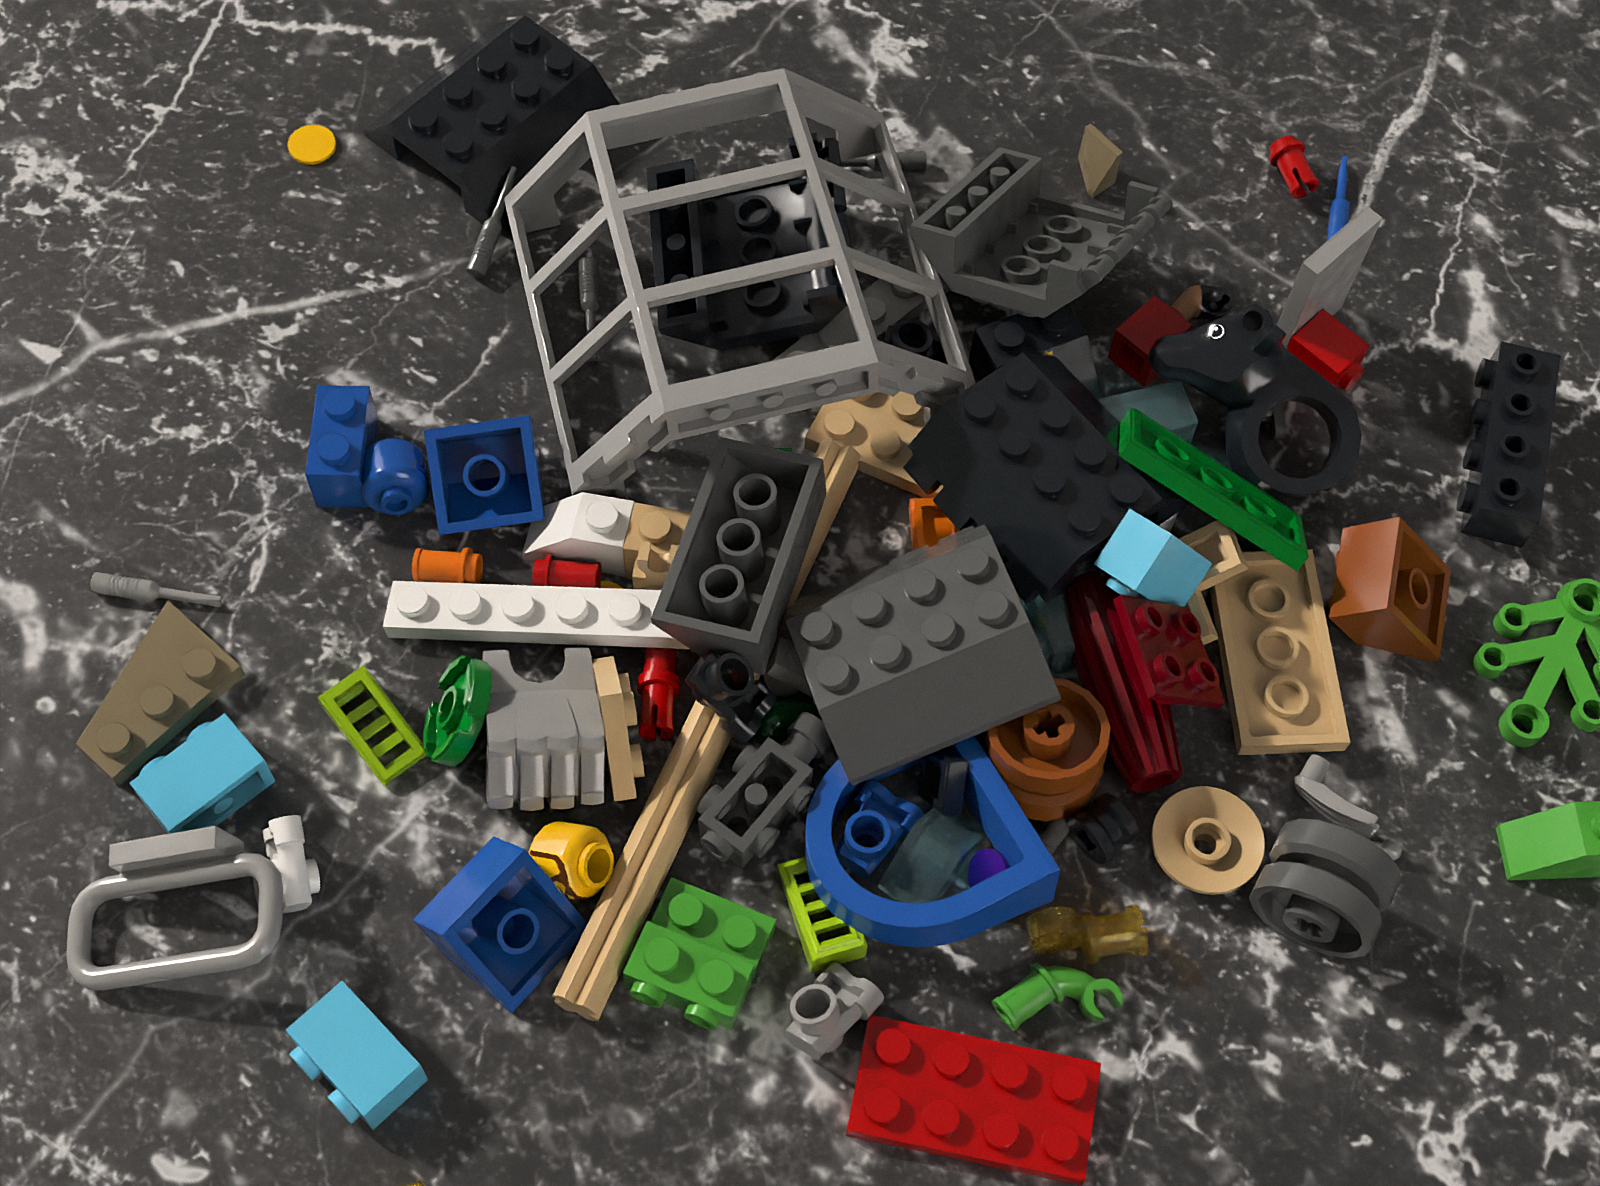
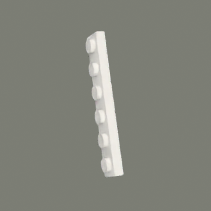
(525, 614)

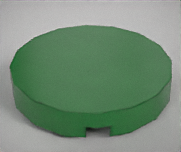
(457, 720)

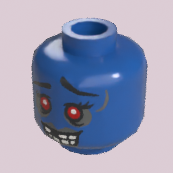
(394, 473)

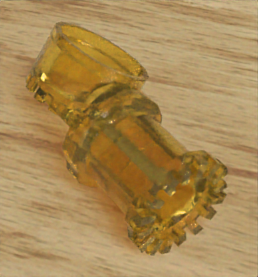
(1097, 936)

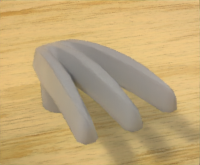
(1329, 803)

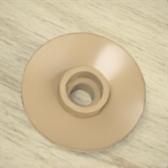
(1222, 822)

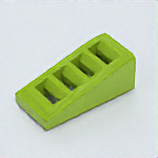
(347, 690)
(818, 955)

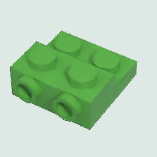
(698, 955)

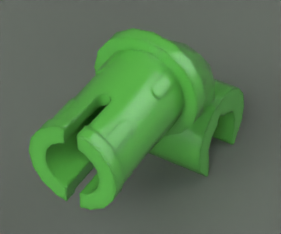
(1049, 985)

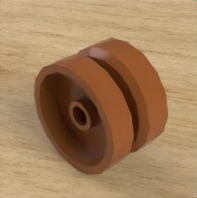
(1053, 753)

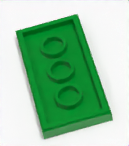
(1212, 488)

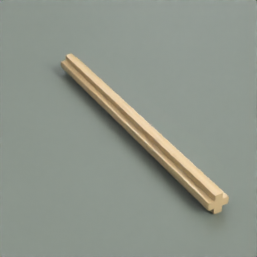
(672, 807)

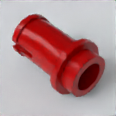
(1289, 157)
(566, 573)

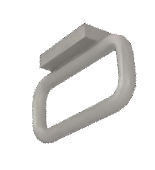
(167, 864)

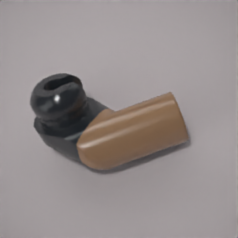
(1204, 302)

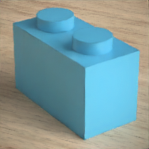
(1151, 562)
(203, 778)
(356, 1056)

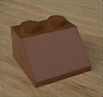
(1390, 590)

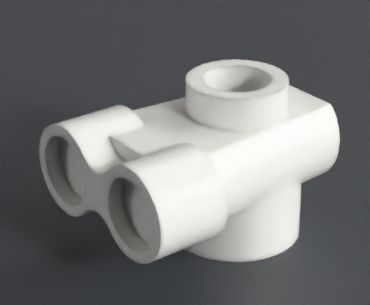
(285, 848)

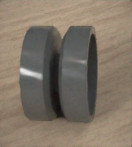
(1325, 888)

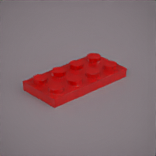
(974, 1100)

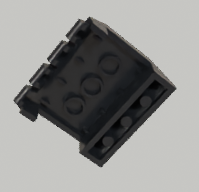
(494, 110)
(740, 232)
(1037, 468)

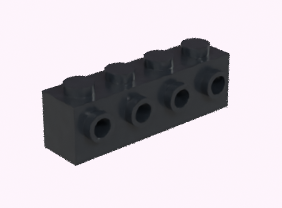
(1509, 444)

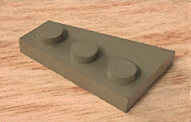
(157, 695)

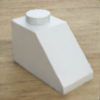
(582, 530)

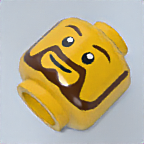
(574, 858)

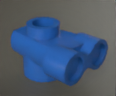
(879, 820)

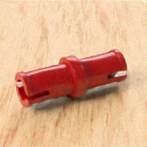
(658, 689)

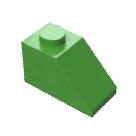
(1553, 843)

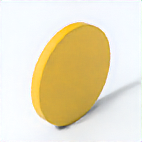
(311, 144)

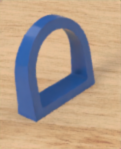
(1008, 894)

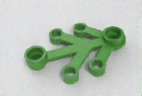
(1557, 656)

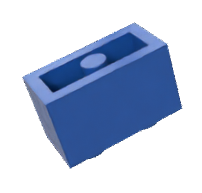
(340, 432)

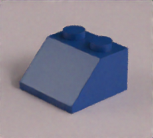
(485, 474)
(502, 922)

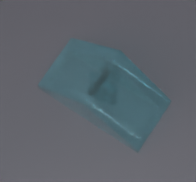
(931, 857)

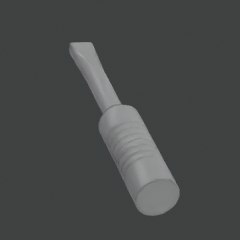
(145, 590)

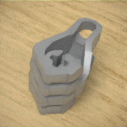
(544, 736)

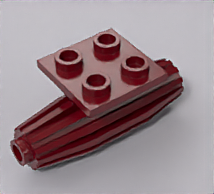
(1137, 663)

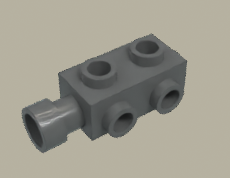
(747, 800)

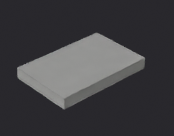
(1328, 273)

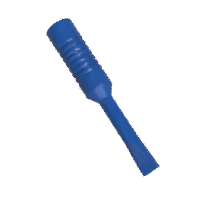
(1340, 206)

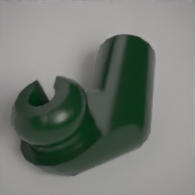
(782, 716)

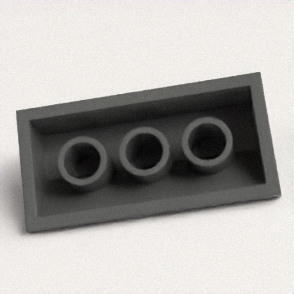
(742, 551)

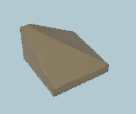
(1098, 160)

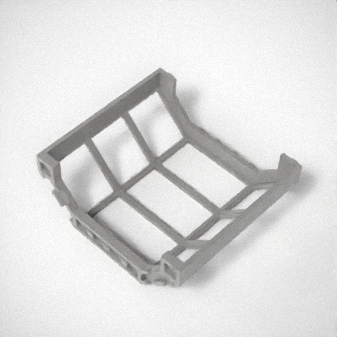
(755, 390)

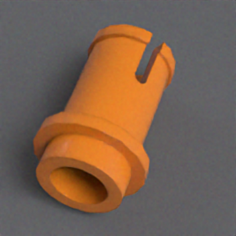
(447, 566)

